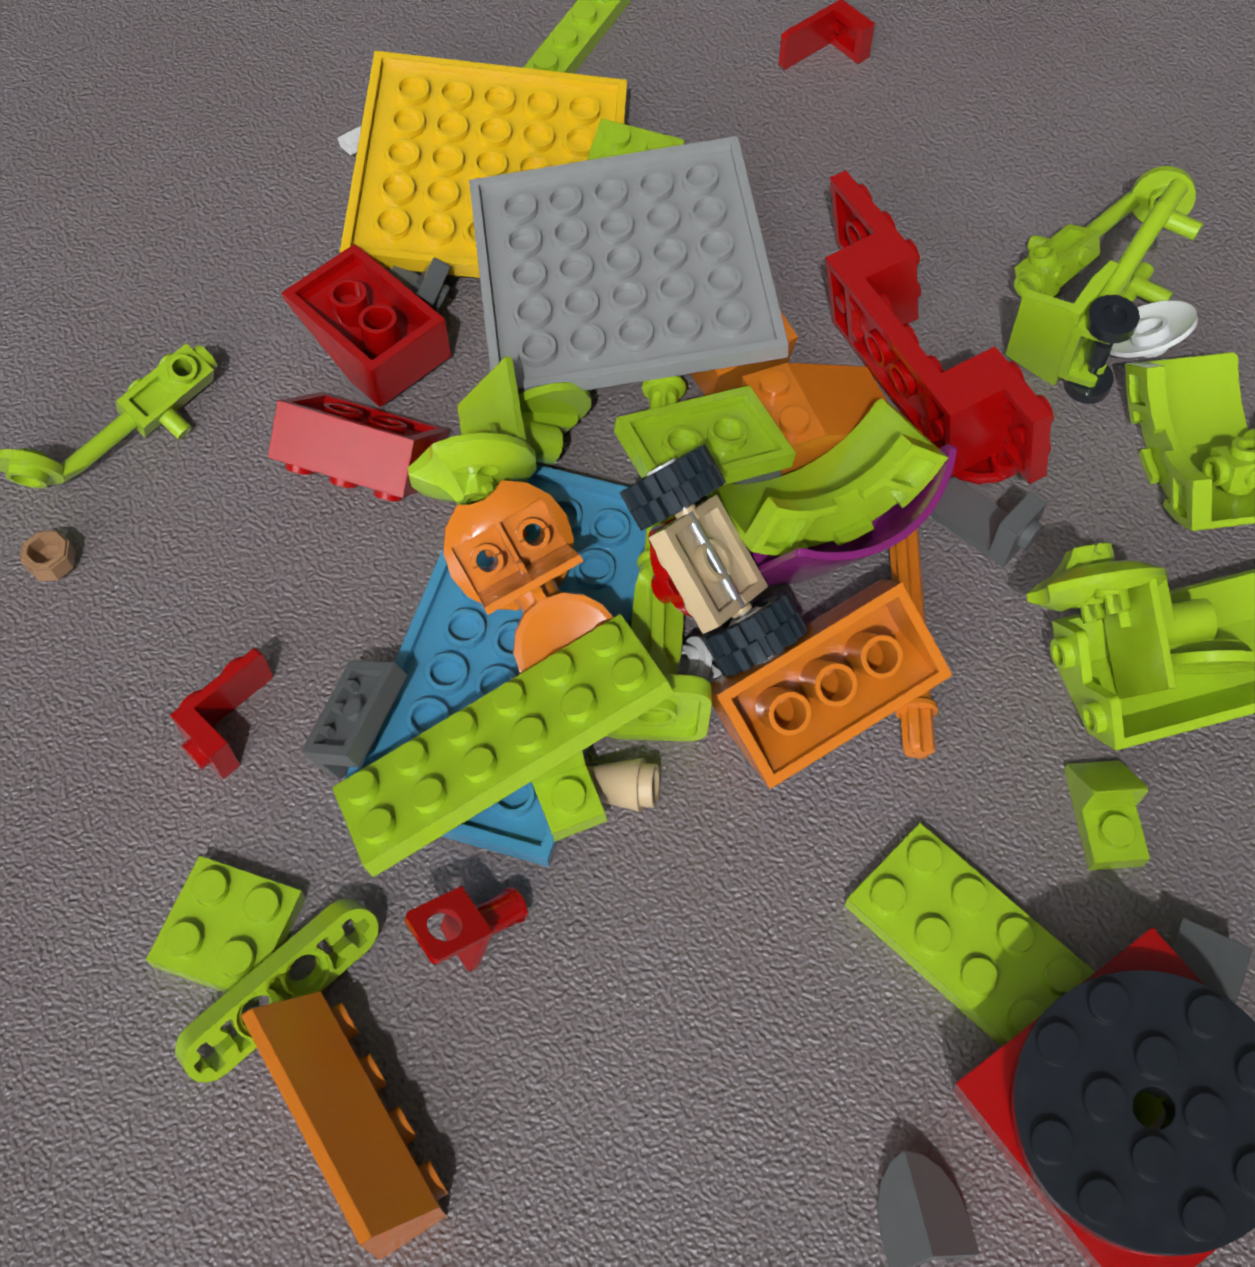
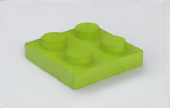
(224, 925)

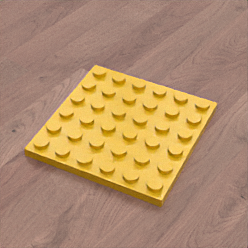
(454, 121)

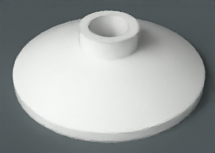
(1159, 328)

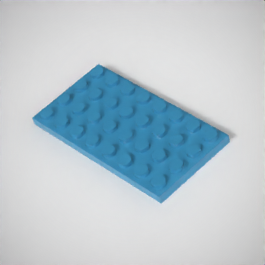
(463, 653)

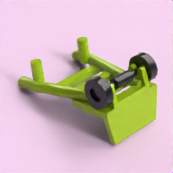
(1075, 339)

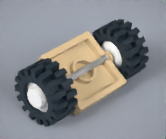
(712, 563)

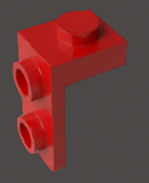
(834, 25)
(214, 702)

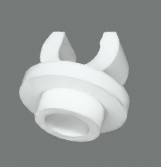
(697, 660)

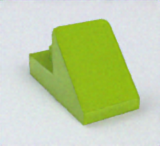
(569, 798)
(1107, 814)

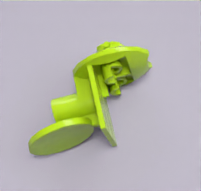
(499, 436)
(1144, 630)

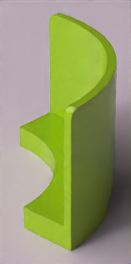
(1183, 414)
(838, 493)

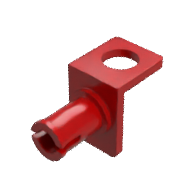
(465, 924)

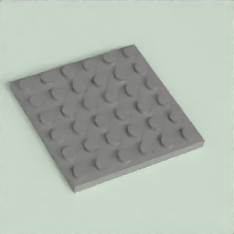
(626, 268)

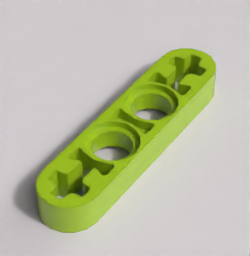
(273, 980)

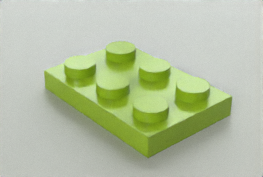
(729, 423)

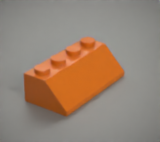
(831, 682)
(346, 1122)

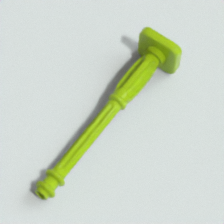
(660, 631)

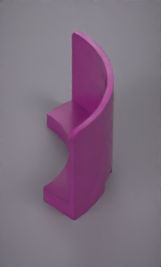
(888, 531)

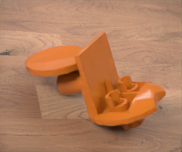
(523, 571)

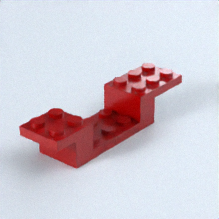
(874, 297)

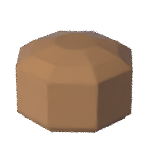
(47, 555)

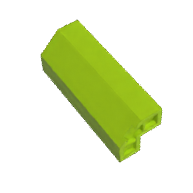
(1197, 702)

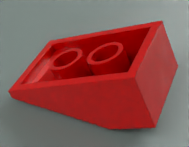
(370, 324)

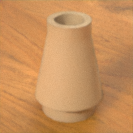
(627, 783)

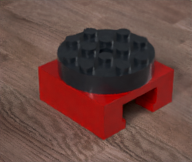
(1067, 1124)

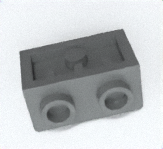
(353, 716)

